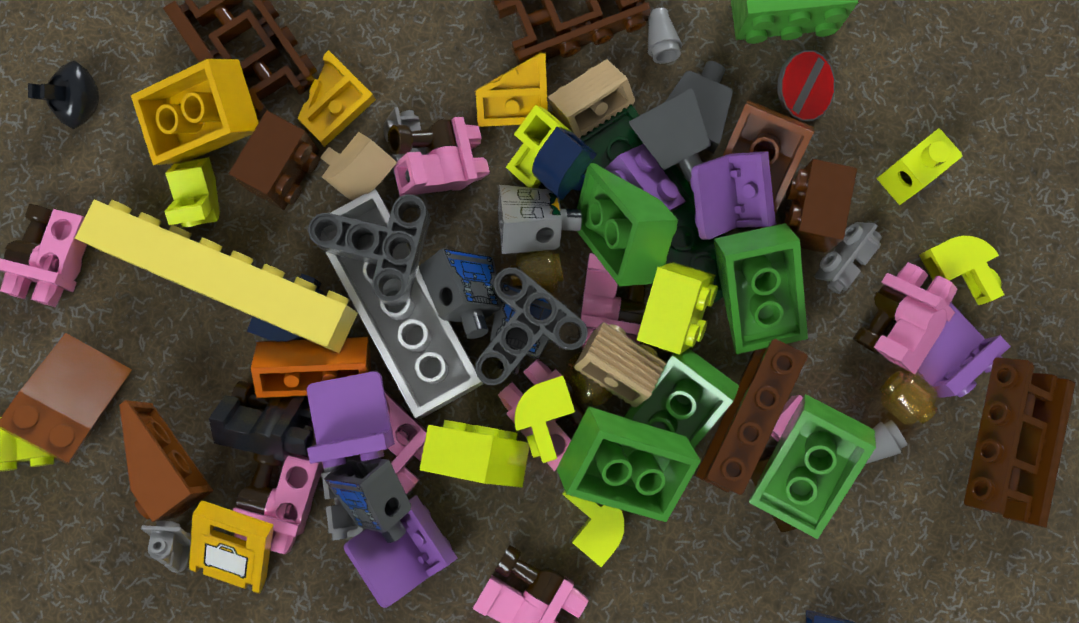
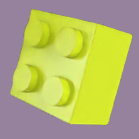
(677, 307)
(475, 454)

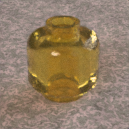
(541, 267)
(584, 389)
(909, 397)

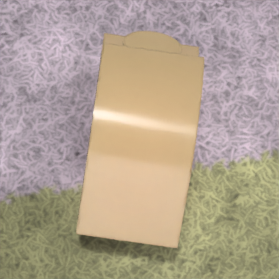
(358, 167)

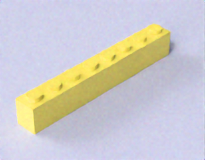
(217, 275)

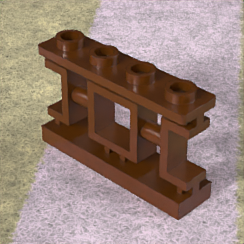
(232, 27)
(574, 32)
(751, 417)
(1019, 442)

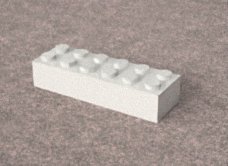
(411, 338)

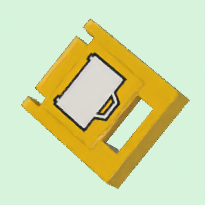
(227, 556)

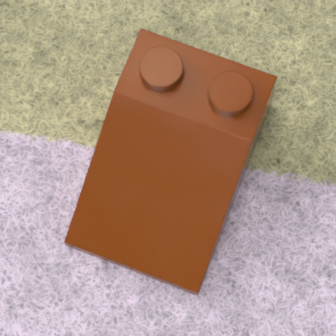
(782, 136)
(64, 399)
(158, 465)

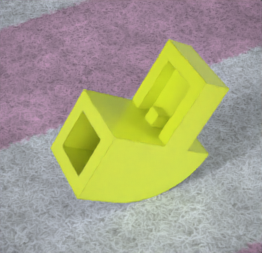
(533, 134)
(193, 193)
(967, 258)
(536, 407)
(601, 532)

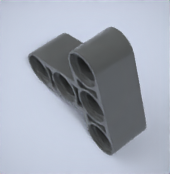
(381, 251)
(533, 328)

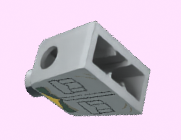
(532, 219)

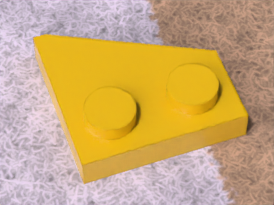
(513, 94)
(333, 101)

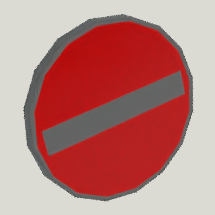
(806, 85)

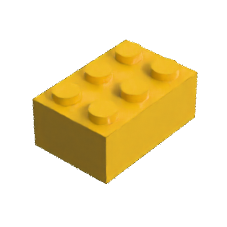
(195, 111)

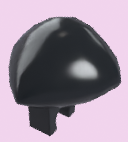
(69, 94)

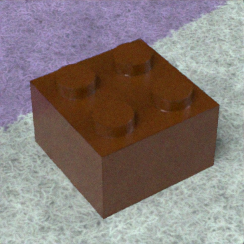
(276, 161)
(820, 204)

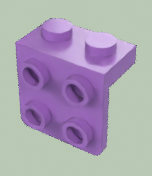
(644, 172)
(732, 193)
(960, 357)
(349, 419)
(402, 565)

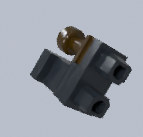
(270, 432)

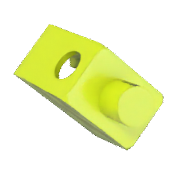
(922, 165)

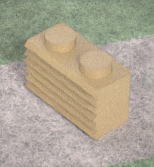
(592, 98)
(620, 364)

